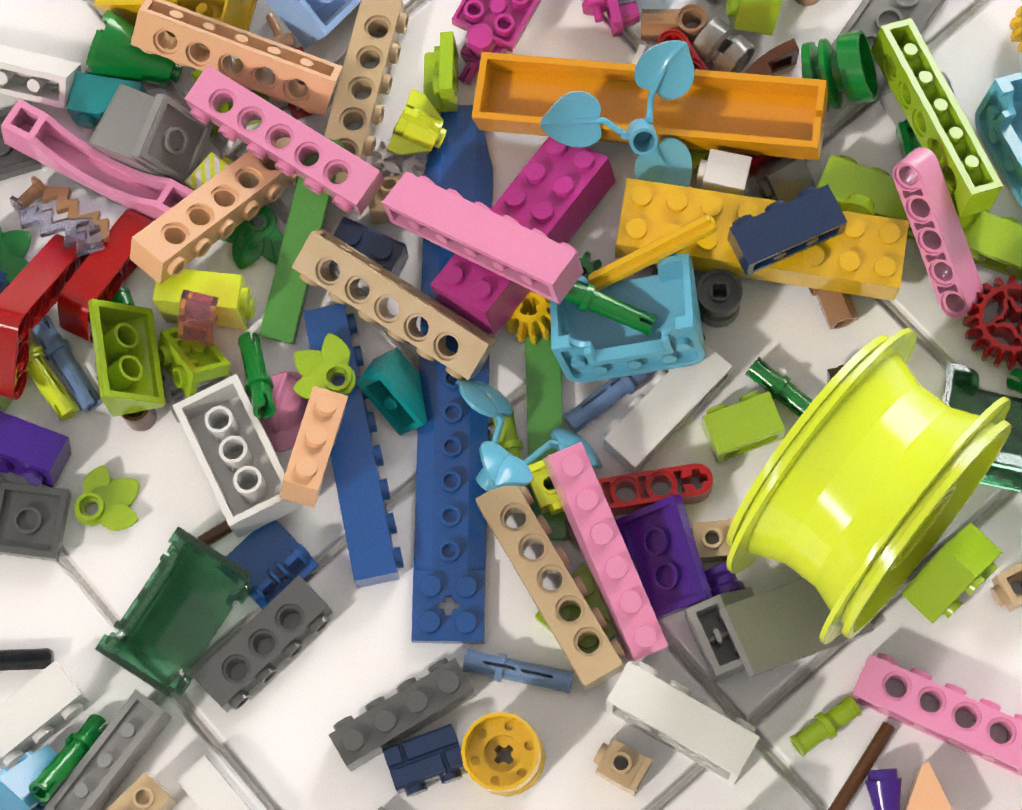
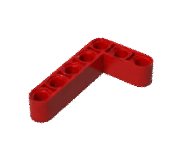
(26, 304)

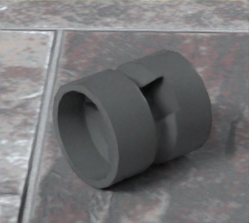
(717, 306)

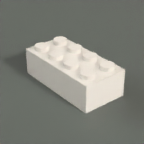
(235, 455)
(681, 721)

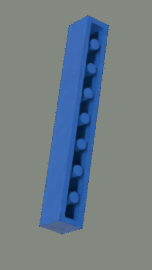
(357, 462)

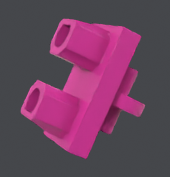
(618, 14)

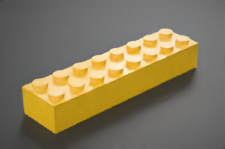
(859, 262)

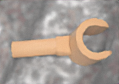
(285, 39)

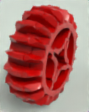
(985, 332)

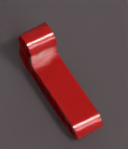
(100, 275)
(643, 481)

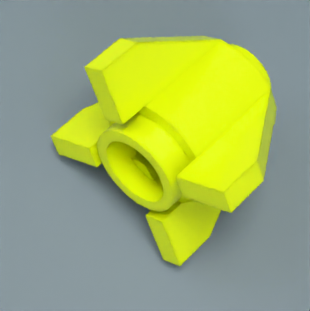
(418, 127)

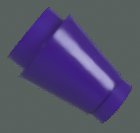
(884, 789)

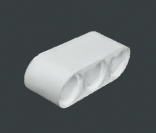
(210, 788)

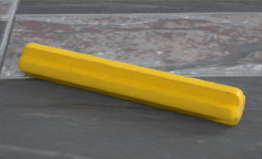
(653, 252)

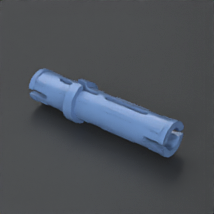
(58, 352)
(602, 400)
(559, 679)

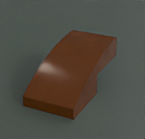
(776, 59)

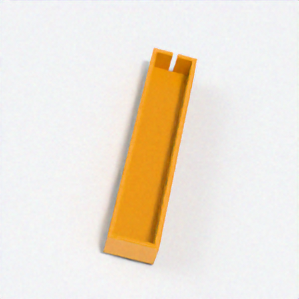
(718, 112)

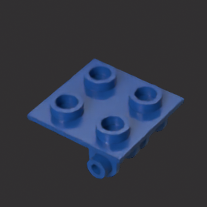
(273, 561)

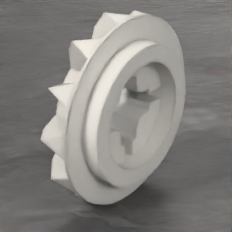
(381, 161)

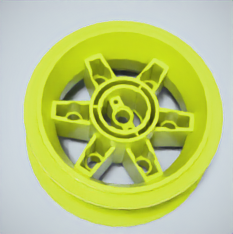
(865, 483)

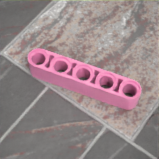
(938, 232)

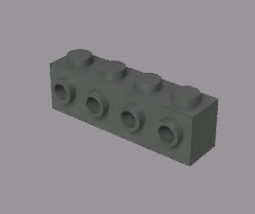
(402, 714)

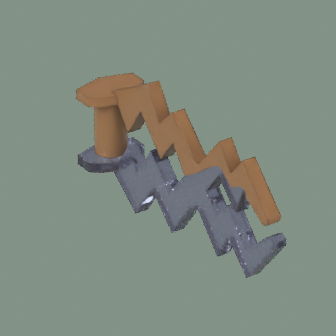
(30, 216)

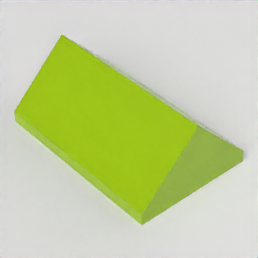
(126, 357)

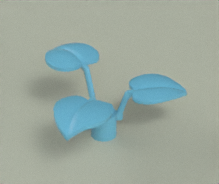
(662, 70)
(500, 466)

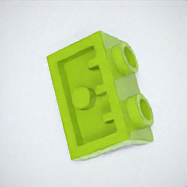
(442, 74)
(190, 361)

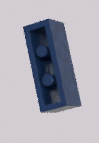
(786, 228)

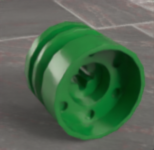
(846, 70)

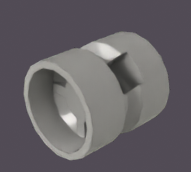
(716, 39)

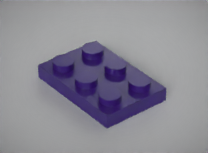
(665, 556)

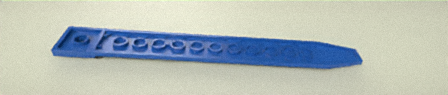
(447, 518)

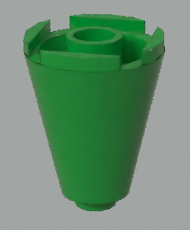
(116, 58)

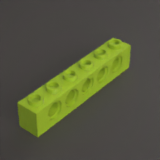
(936, 116)

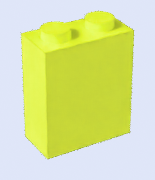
(234, 301)

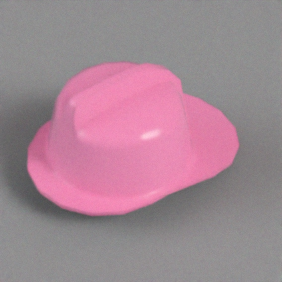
(290, 408)

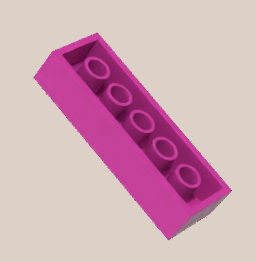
(549, 194)

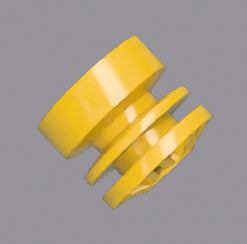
(482, 758)

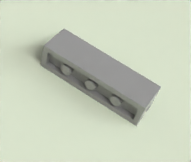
(111, 756)

